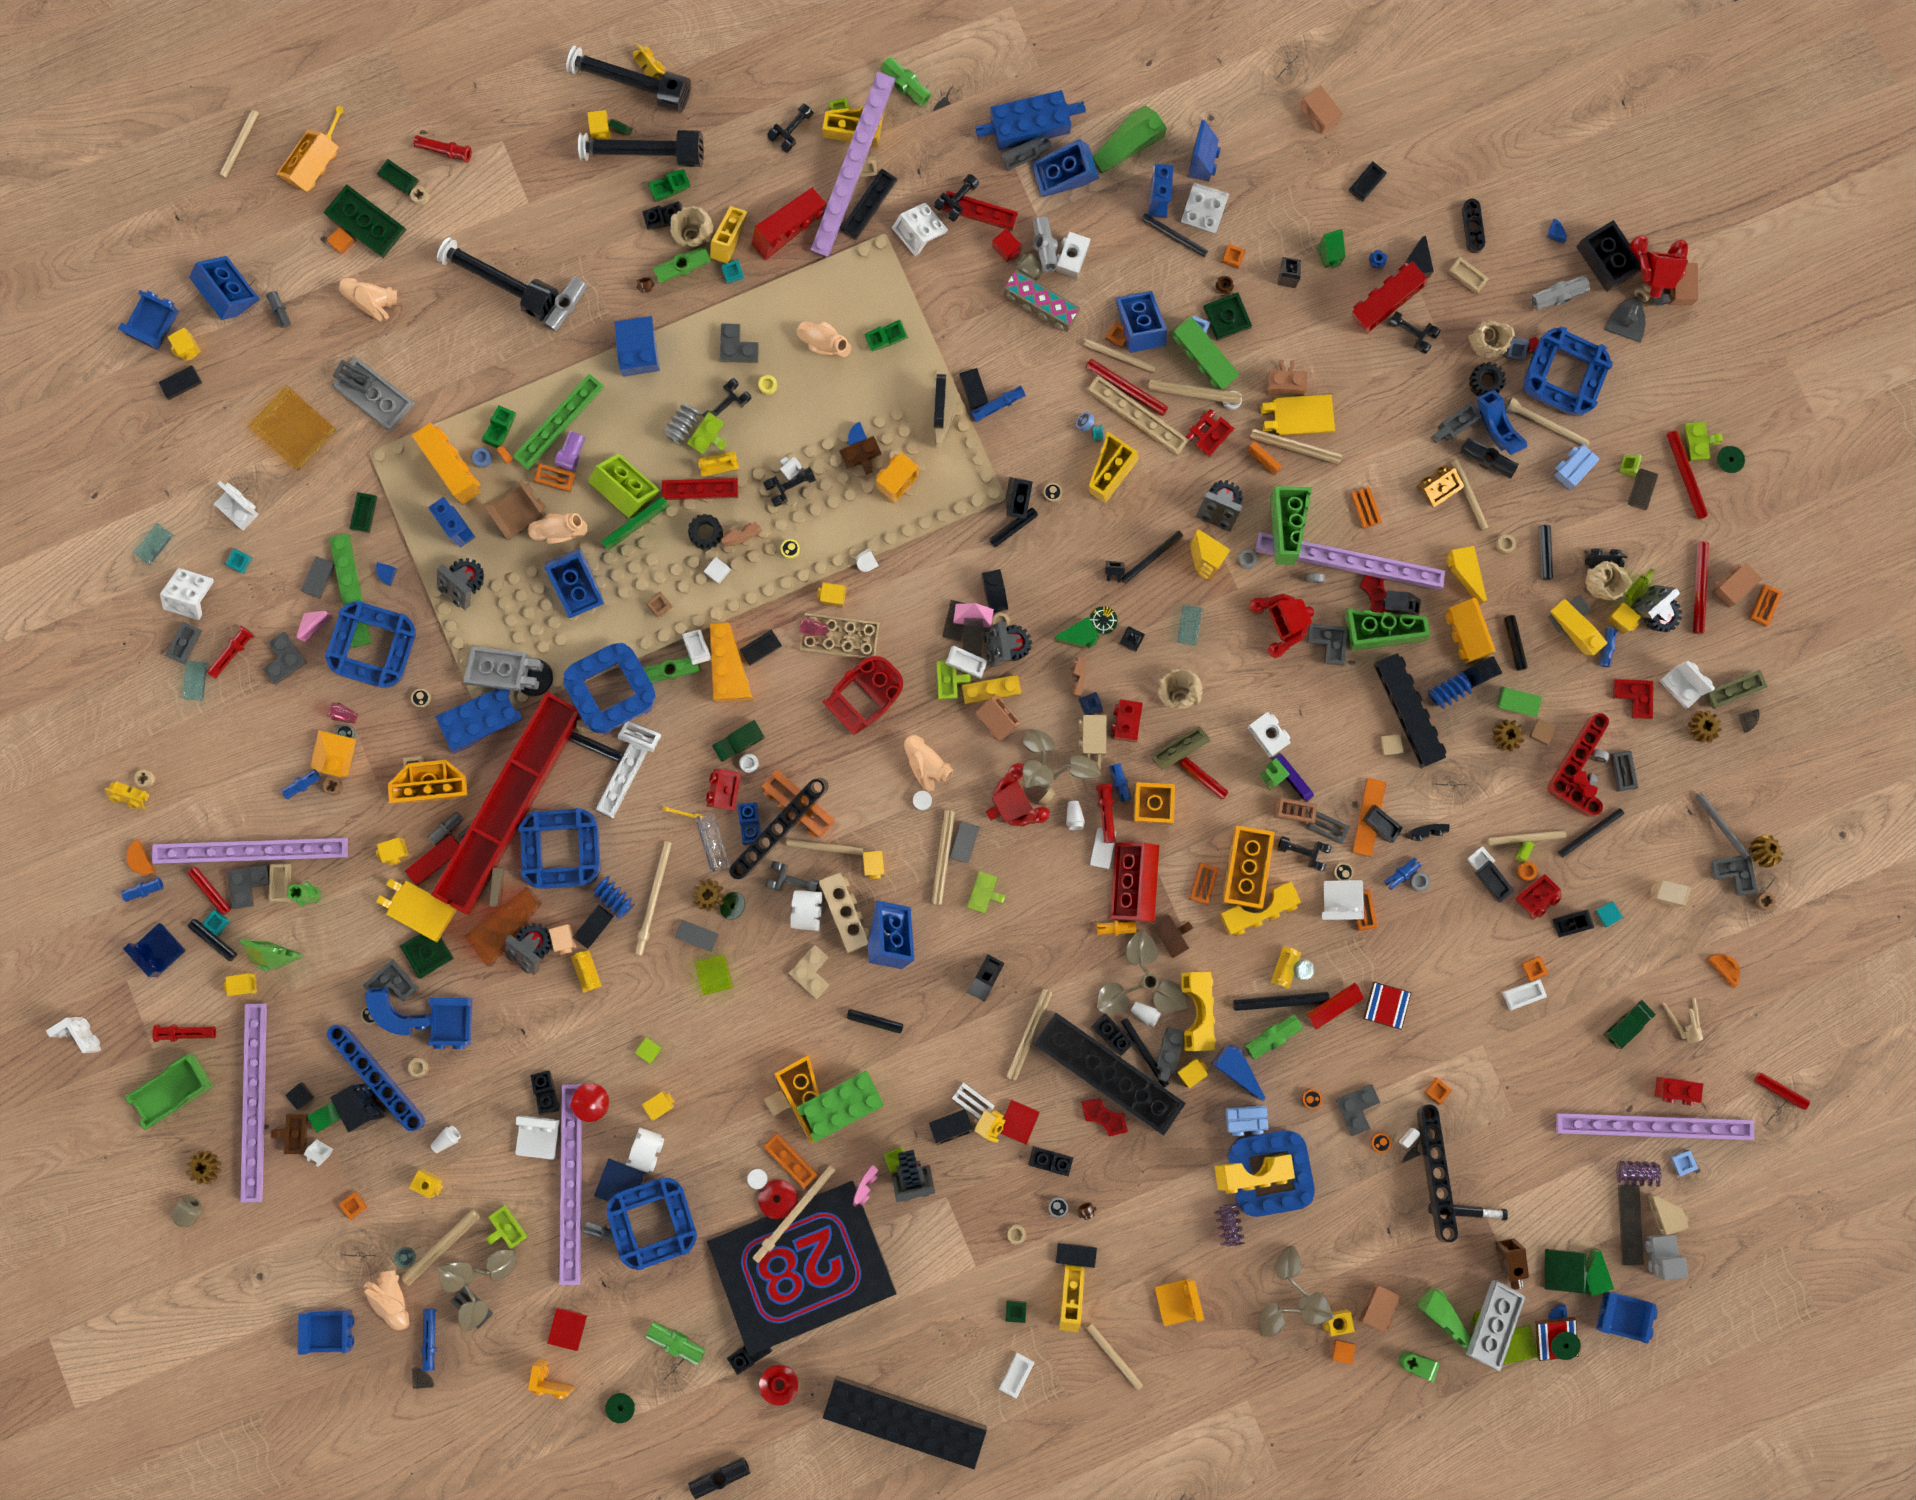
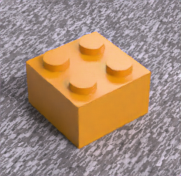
(897, 477)
(1154, 803)

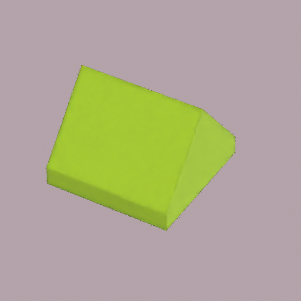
(1630, 465)

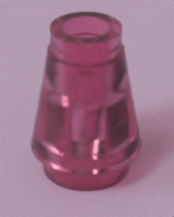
(811, 627)
(341, 713)

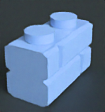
(1576, 467)
(1246, 1119)

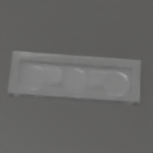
(712, 842)

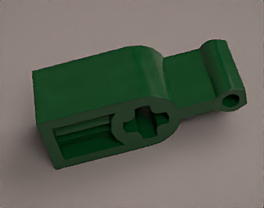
(738, 741)
(1629, 1025)

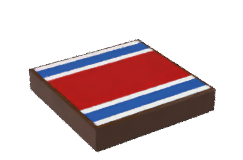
(1387, 1005)
(1546, 1332)

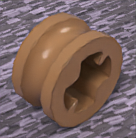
(327, 784)
(1760, 905)

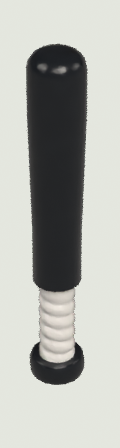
(1477, 1212)

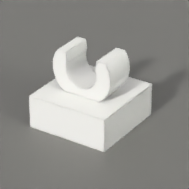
(791, 468)
(318, 1152)

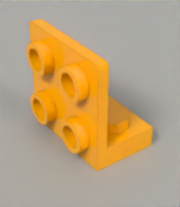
(1179, 1302)
(540, 1386)

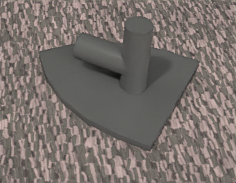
(1628, 320)

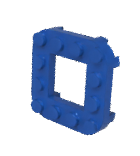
(1594, 355)
(378, 617)
(622, 712)
(531, 848)
(1282, 1201)
(660, 1251)

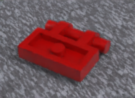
(1214, 436)

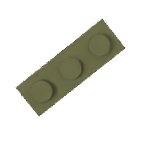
(1737, 689)
(1180, 748)

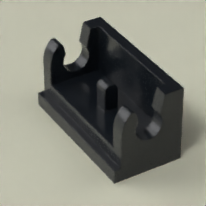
(951, 1127)

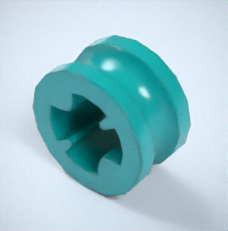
(1097, 433)

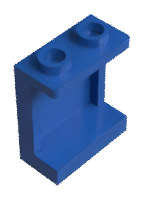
(1160, 190)
(150, 320)
(451, 522)
(450, 1022)
(1626, 1317)
(325, 1331)

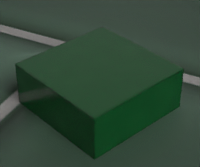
(620, 126)
(1015, 1311)

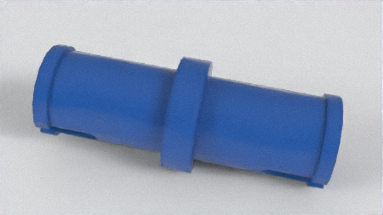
(1607, 650)
(1120, 782)
(300, 784)
(1402, 873)
(142, 889)

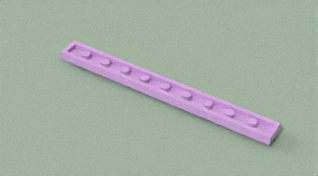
(853, 164)
(1360, 563)
(249, 851)
(253, 1103)
(1654, 1126)
(570, 1191)

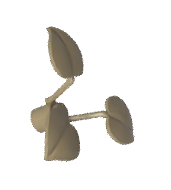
(1041, 775)
(1169, 995)
(459, 1274)
(1313, 1307)

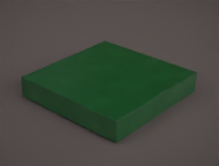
(1227, 316)
(426, 954)
(1565, 1271)

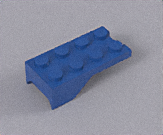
(477, 719)

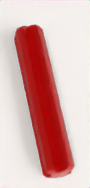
(1204, 778)
(209, 891)
(1782, 1091)

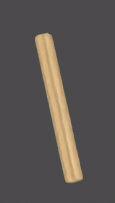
(1195, 391)
(1295, 446)
(943, 857)
(1029, 1035)
(437, 1250)

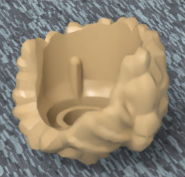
(691, 227)
(1491, 338)
(1607, 581)
(1180, 689)

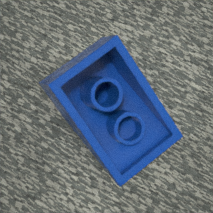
(1204, 153)
(1065, 169)
(1141, 321)
(636, 346)
(574, 582)
(891, 936)
(1236, 1067)

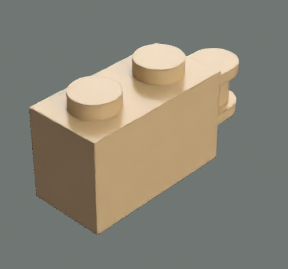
(1093, 737)

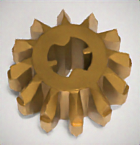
(1698, 730)
(1514, 731)
(1766, 851)
(704, 890)
(211, 1167)

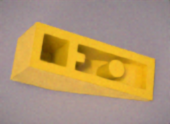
(727, 234)
(1466, 569)
(1578, 628)
(1071, 1299)

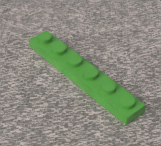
(558, 421)
(349, 582)

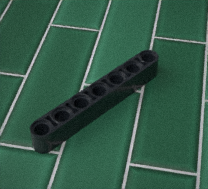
(770, 832)
(1434, 1183)

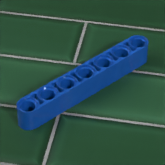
(367, 1075)

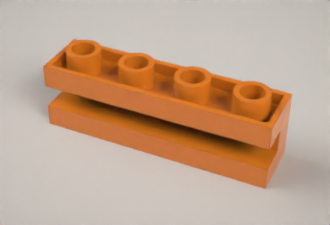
(785, 791)

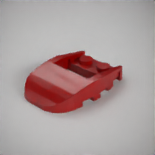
(881, 683)

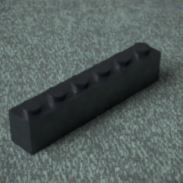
(1409, 710)

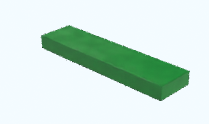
(635, 523)

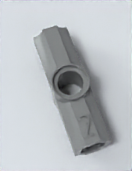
(1045, 244)
(1560, 293)
(558, 314)

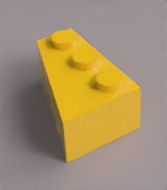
(842, 124)
(1112, 467)

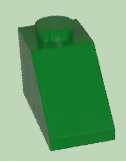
(1332, 249)
(1079, 635)
(1597, 1274)

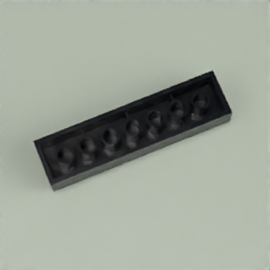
(1109, 1073)
(905, 1422)

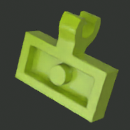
(707, 433)
(1699, 442)
(948, 681)
(983, 893)
(506, 1227)

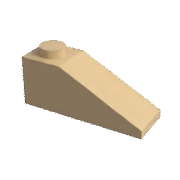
(952, 399)

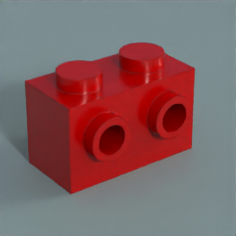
(1127, 720)
(1680, 1090)

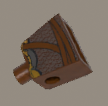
(1513, 1261)

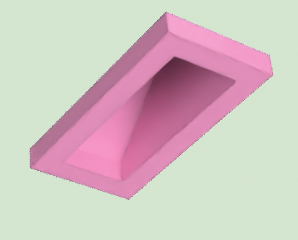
(973, 610)
(312, 623)

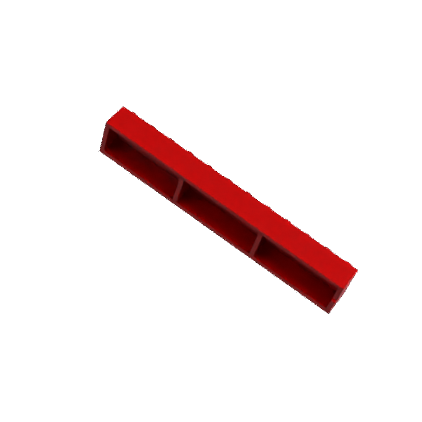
(507, 804)

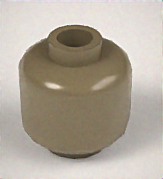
(1030, 266)
(186, 1212)

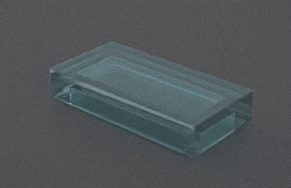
(153, 544)
(1189, 625)
(194, 680)

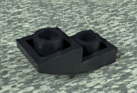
(660, 216)
(1423, 832)
(593, 926)
(1112, 1034)
(545, 1092)
(1050, 1161)
(741, 1361)

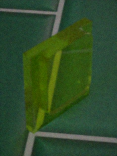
(1639, 587)
(713, 974)
(1521, 1346)

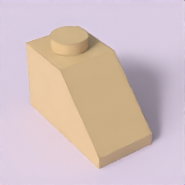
(1670, 893)
(1667, 1215)

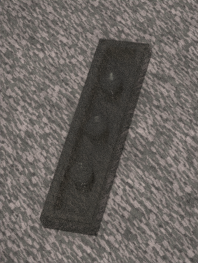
(1630, 1225)

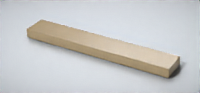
(1137, 415)

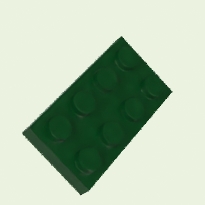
(364, 221)

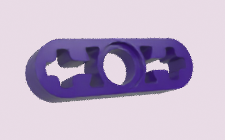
(1295, 779)

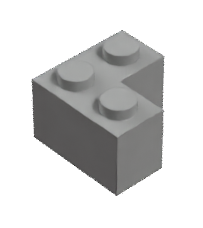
(1665, 1257)

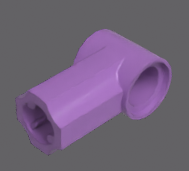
(568, 456)

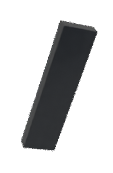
(869, 204)

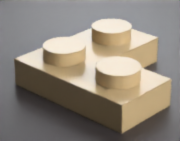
(806, 972)

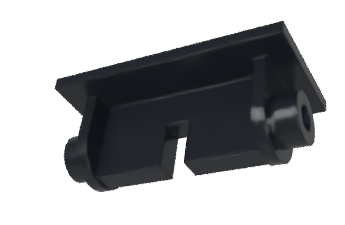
(1597, 556)

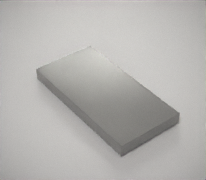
(382, 402)
(1495, 1325)

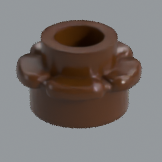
(1224, 280)
(645, 284)
(1086, 1211)

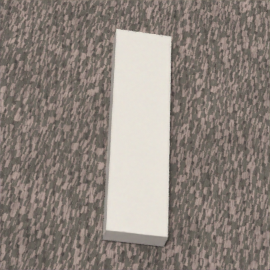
(621, 780)

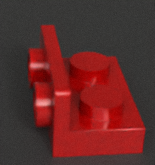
(723, 789)
(1539, 897)

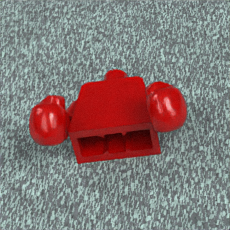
(1658, 268)
(1289, 617)
(1012, 802)

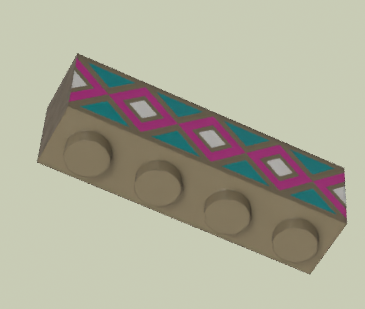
(1041, 301)

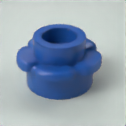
(1373, 259)

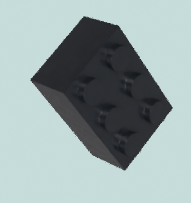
(1609, 256)
(358, 1107)

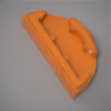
(138, 859)
(1726, 967)

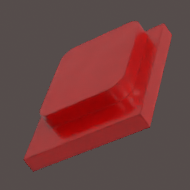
(1019, 1121)
(567, 1329)

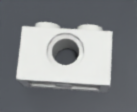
(1078, 245)
(1258, 730)

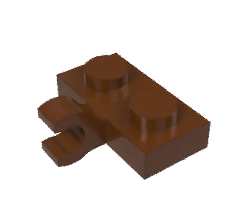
(861, 454)
(1172, 936)
(294, 1133)

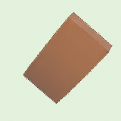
(734, 537)
(1079, 672)

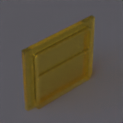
(292, 427)

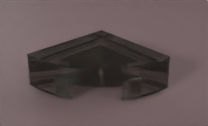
(1749, 720)
(421, 1379)

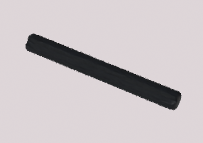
(1280, 1001)

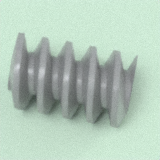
(681, 423)

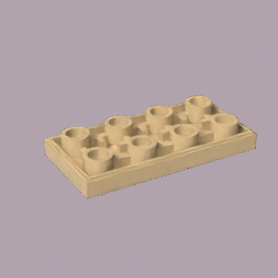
(843, 638)

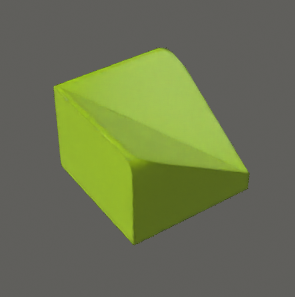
(892, 1159)

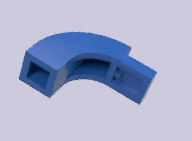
(1497, 423)
(388, 1018)

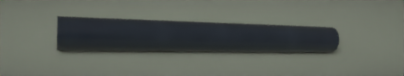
(1175, 235)
(1151, 557)
(1591, 832)
(1142, 1048)

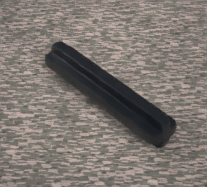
(1012, 528)
(1546, 552)
(1515, 642)
(596, 747)
(215, 942)
(874, 1021)

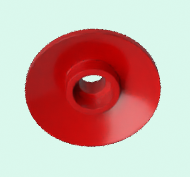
(787, 1202)
(779, 1395)

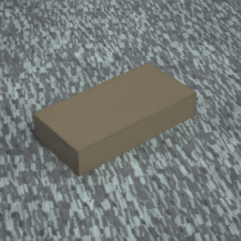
(496, 887)

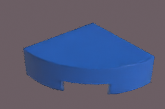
(1557, 232)
(856, 434)
(385, 573)
(1558, 1312)

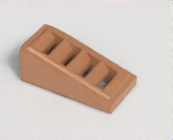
(1279, 805)

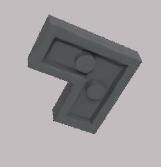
(733, 350)
(1335, 640)
(288, 659)
(1740, 870)
(241, 884)
(395, 978)
(1353, 1106)

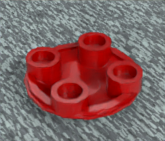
(590, 1102)

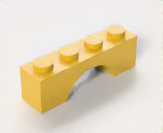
(1282, 899)
(1201, 1034)
(1274, 1169)

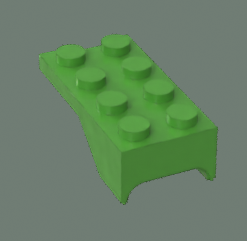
(170, 1090)
(841, 1106)

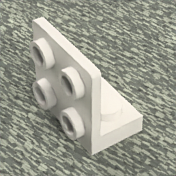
(1204, 207)
(918, 227)
(236, 506)
(185, 593)
(1686, 683)
(1343, 900)
(80, 1030)
(537, 1137)

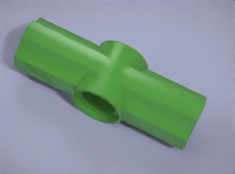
(906, 81)
(671, 270)
(682, 667)
(304, 893)
(1273, 1037)
(675, 1343)

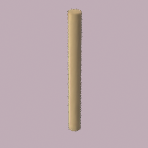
(238, 144)
(1120, 356)
(1470, 496)
(1526, 837)
(825, 847)
(1114, 1356)

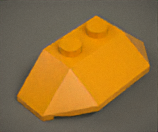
(427, 783)

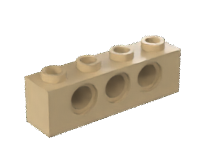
(829, 886)

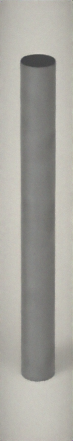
(1722, 825)

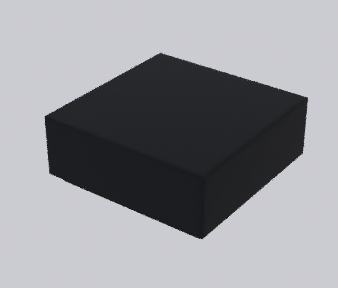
(299, 1096)

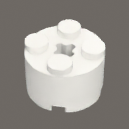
(806, 910)
(644, 1149)

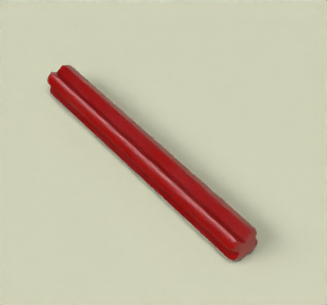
(1127, 387)
(1687, 474)
(1701, 587)

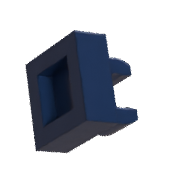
(1090, 704)

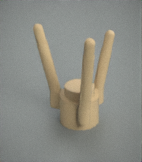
(1692, 1032)

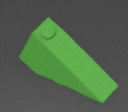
(1133, 135)
(268, 955)
(1442, 1313)

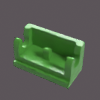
(1519, 701)
(1276, 774)

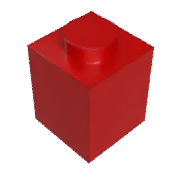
(1006, 245)

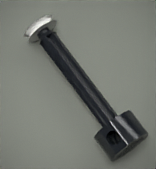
(671, 91)
(687, 148)
(535, 298)

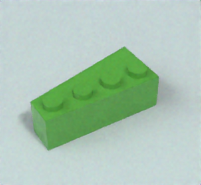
(1204, 353)
(1288, 516)
(1384, 629)

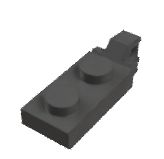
(1025, 152)
(1457, 423)
(1169, 1053)

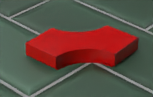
(1375, 590)
(1111, 1121)

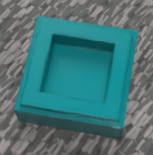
(732, 271)
(238, 561)
(1609, 914)
(216, 922)

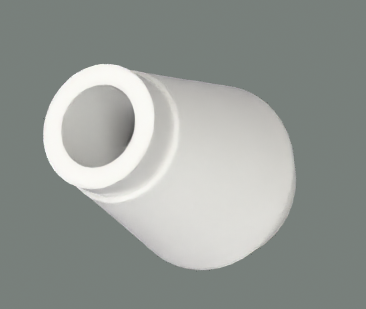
(1074, 816)
(1146, 1013)
(446, 1138)

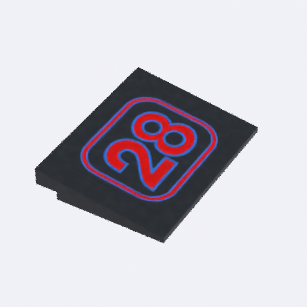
(813, 1275)

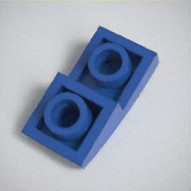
(749, 822)

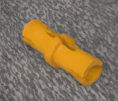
(1116, 928)

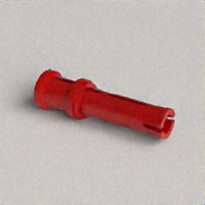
(452, 150)
(235, 644)
(1105, 804)
(174, 1032)

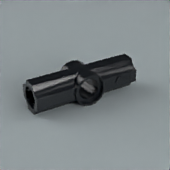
(1500, 463)
(708, 1484)

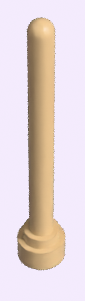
(1514, 406)

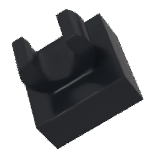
(1114, 568)
(1132, 638)

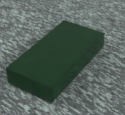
(397, 177)
(363, 512)

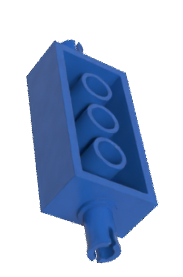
(1029, 119)

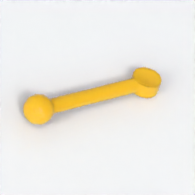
(339, 110)
(680, 812)

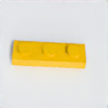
(985, 690)

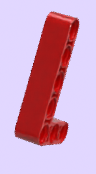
(1576, 765)

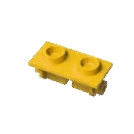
(645, 57)
(718, 463)
(119, 793)
(586, 971)
(1284, 971)

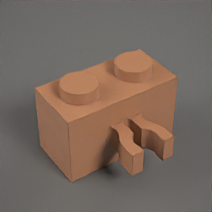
(1286, 382)

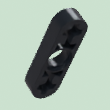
(1477, 217)
(940, 401)

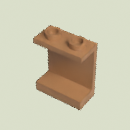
(516, 510)

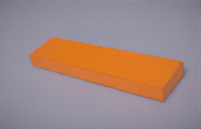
(1365, 835)

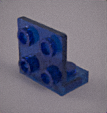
(155, 951)

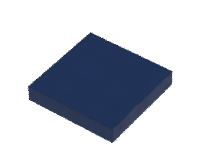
(617, 1178)

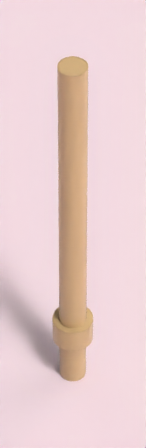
(643, 935)
(768, 1244)

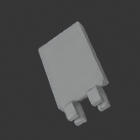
(501, 669)

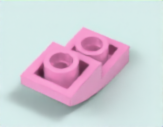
(862, 1190)

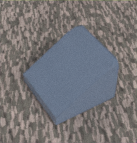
(1518, 348)

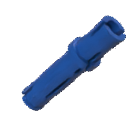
(993, 406)
(429, 1348)

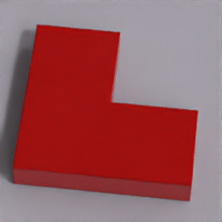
(1639, 692)

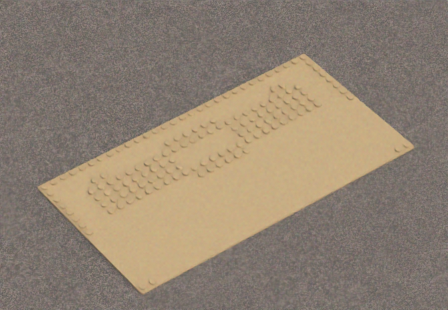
(804, 419)

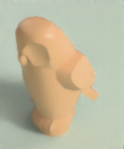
(369, 297)
(823, 339)
(558, 528)
(926, 763)
(388, 1300)

